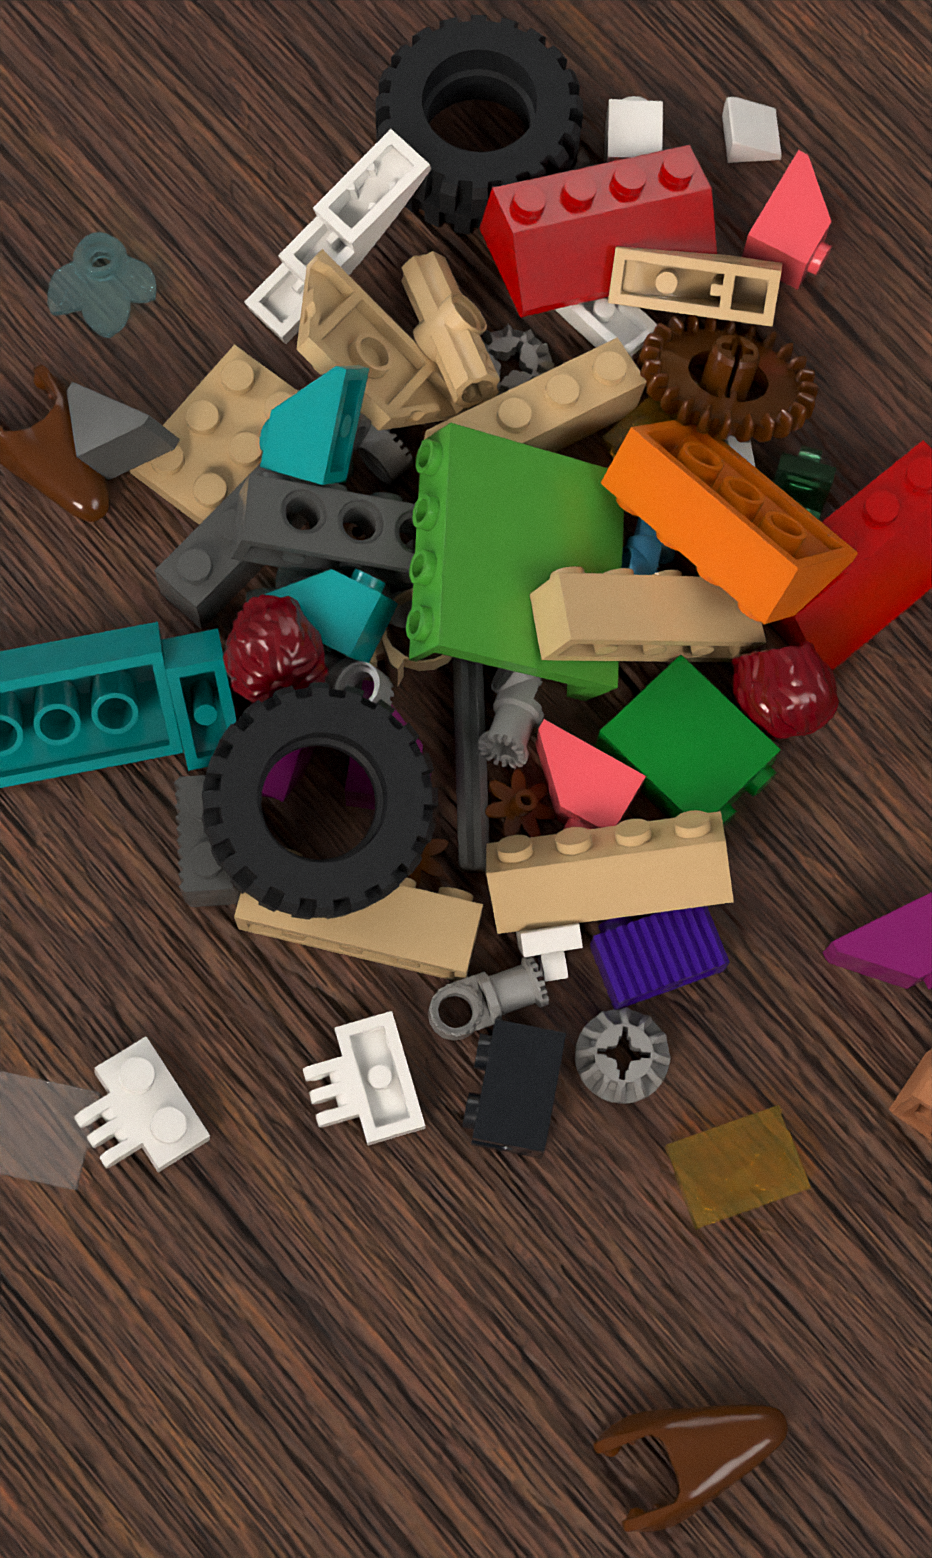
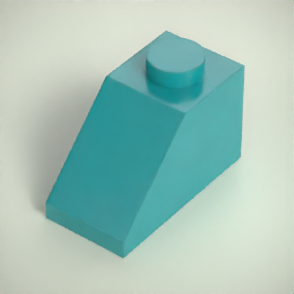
(316, 427)
(344, 610)
(199, 693)

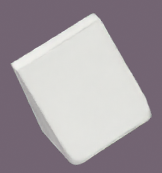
(750, 131)

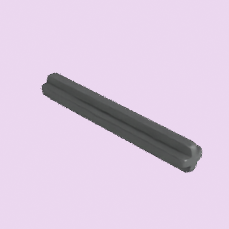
(470, 765)

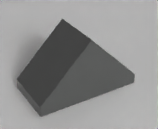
(114, 435)

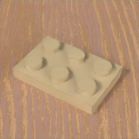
(217, 435)

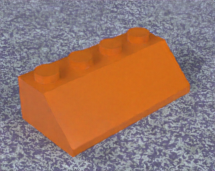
(726, 518)

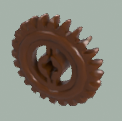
(729, 361)

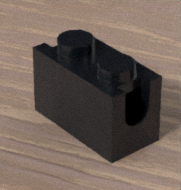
(516, 1088)

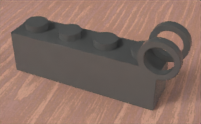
(200, 571)

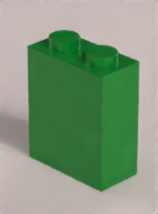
(690, 744)

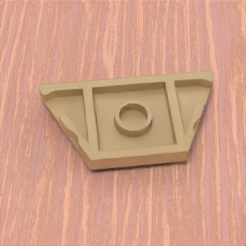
(349, 328)

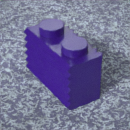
(656, 953)

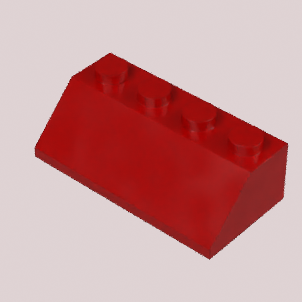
(561, 230)
(893, 567)

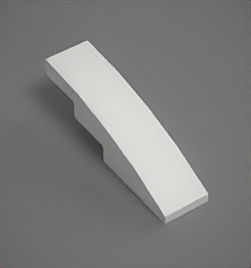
(345, 227)

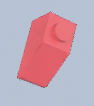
(793, 225)
(583, 782)

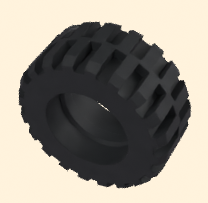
(487, 64)
(366, 734)

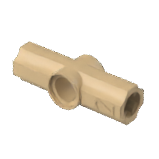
(450, 330)

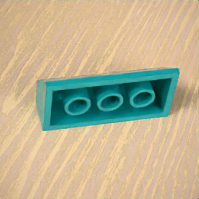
(85, 705)

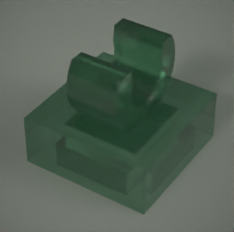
(805, 478)

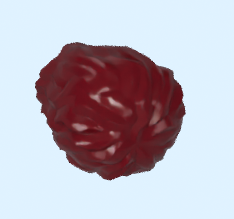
(273, 649)
(785, 690)

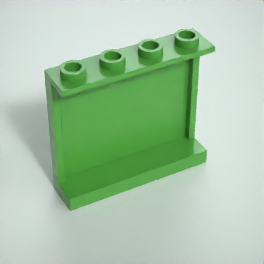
(492, 532)

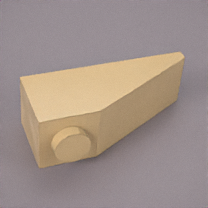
(696, 284)

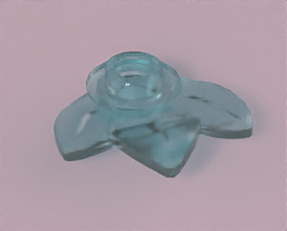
(103, 291)

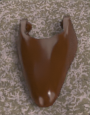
(48, 458)
(706, 1449)

